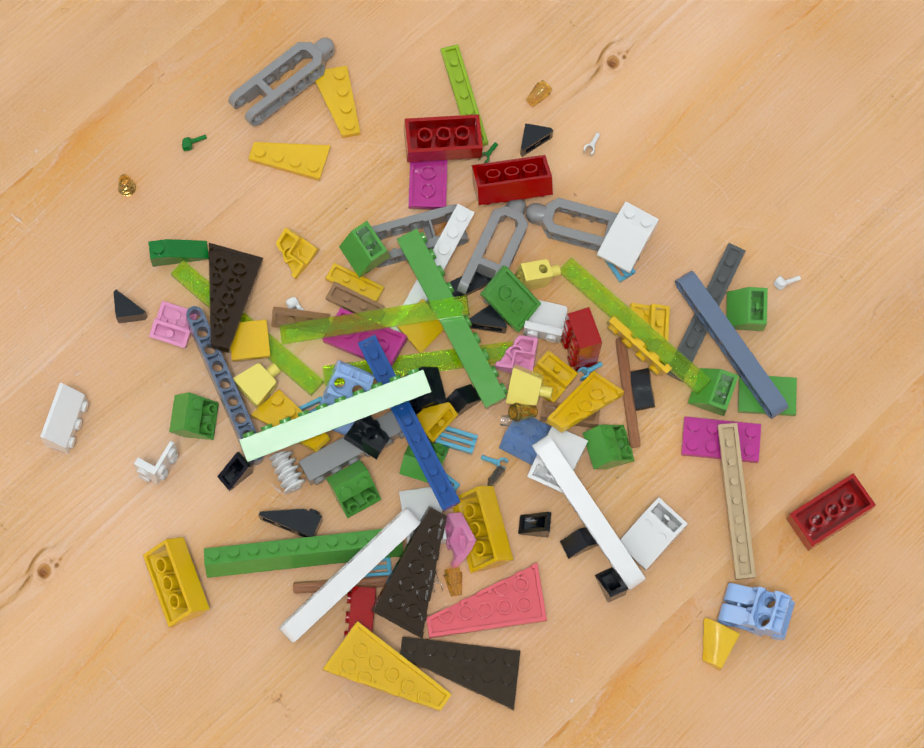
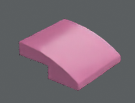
(171, 325)

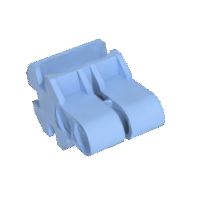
(352, 376)
(749, 608)

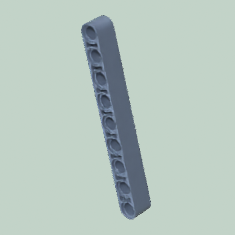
(731, 344)
(222, 376)

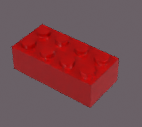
(443, 138)
(512, 180)
(581, 339)
(830, 512)

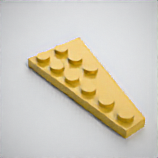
(375, 664)

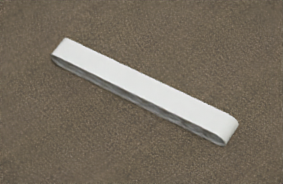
(588, 512)
(349, 575)

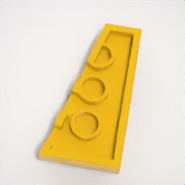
(339, 99)
(299, 159)
(638, 346)
(584, 401)
(281, 407)

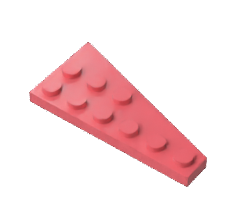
(504, 604)

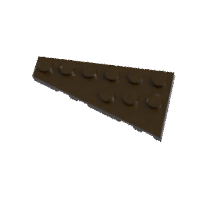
(230, 286)
(411, 582)
(477, 668)

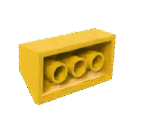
(486, 523)
(175, 581)

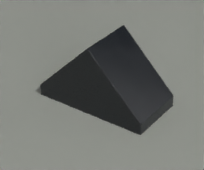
(534, 137)
(127, 310)
(488, 320)
(463, 398)
(235, 471)
(535, 524)
(578, 542)
(611, 584)

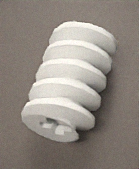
(286, 471)

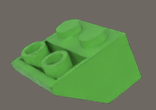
(364, 249)
(747, 308)
(717, 393)
(193, 416)
(608, 446)
(411, 467)
(353, 488)

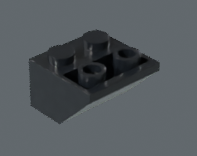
(433, 398)

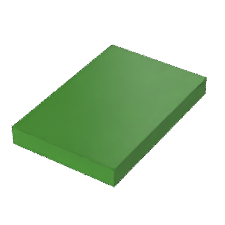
(510, 298)
(787, 387)

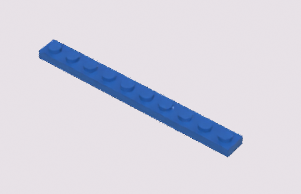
(411, 428)

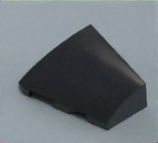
(367, 436)

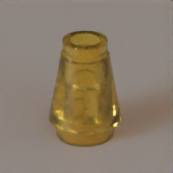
(538, 93)
(126, 185)
(521, 412)
(453, 579)

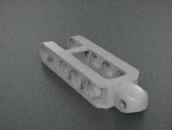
(272, 98)
(515, 210)
(543, 215)
(422, 220)

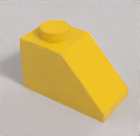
(436, 419)

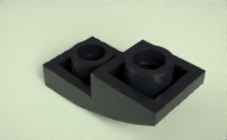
(642, 389)

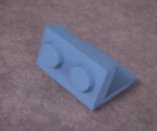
(521, 436)

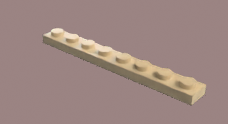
(736, 501)

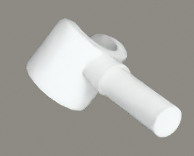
(592, 144)
(781, 283)
(292, 303)

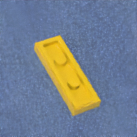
(352, 281)

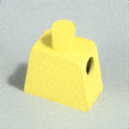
(537, 274)
(257, 383)
(527, 387)

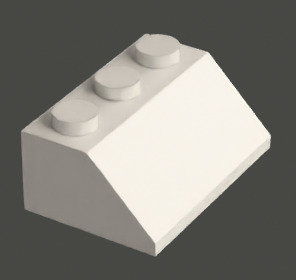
(64, 418)

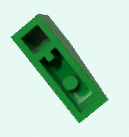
(175, 251)

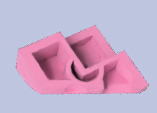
(521, 353)
(459, 537)

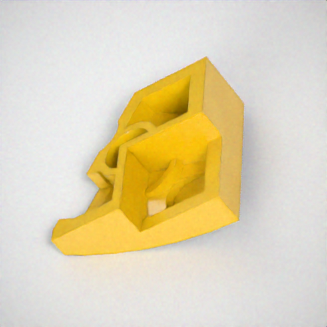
(296, 251)
(717, 643)

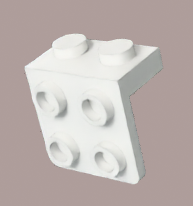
(546, 322)
(159, 472)

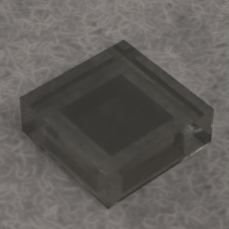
(496, 476)

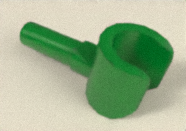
(187, 142)
(489, 152)

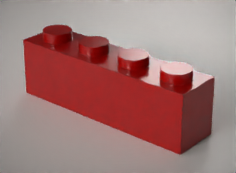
(361, 602)

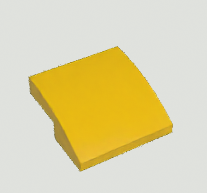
(654, 315)
(555, 373)

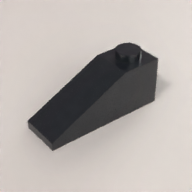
(296, 521)

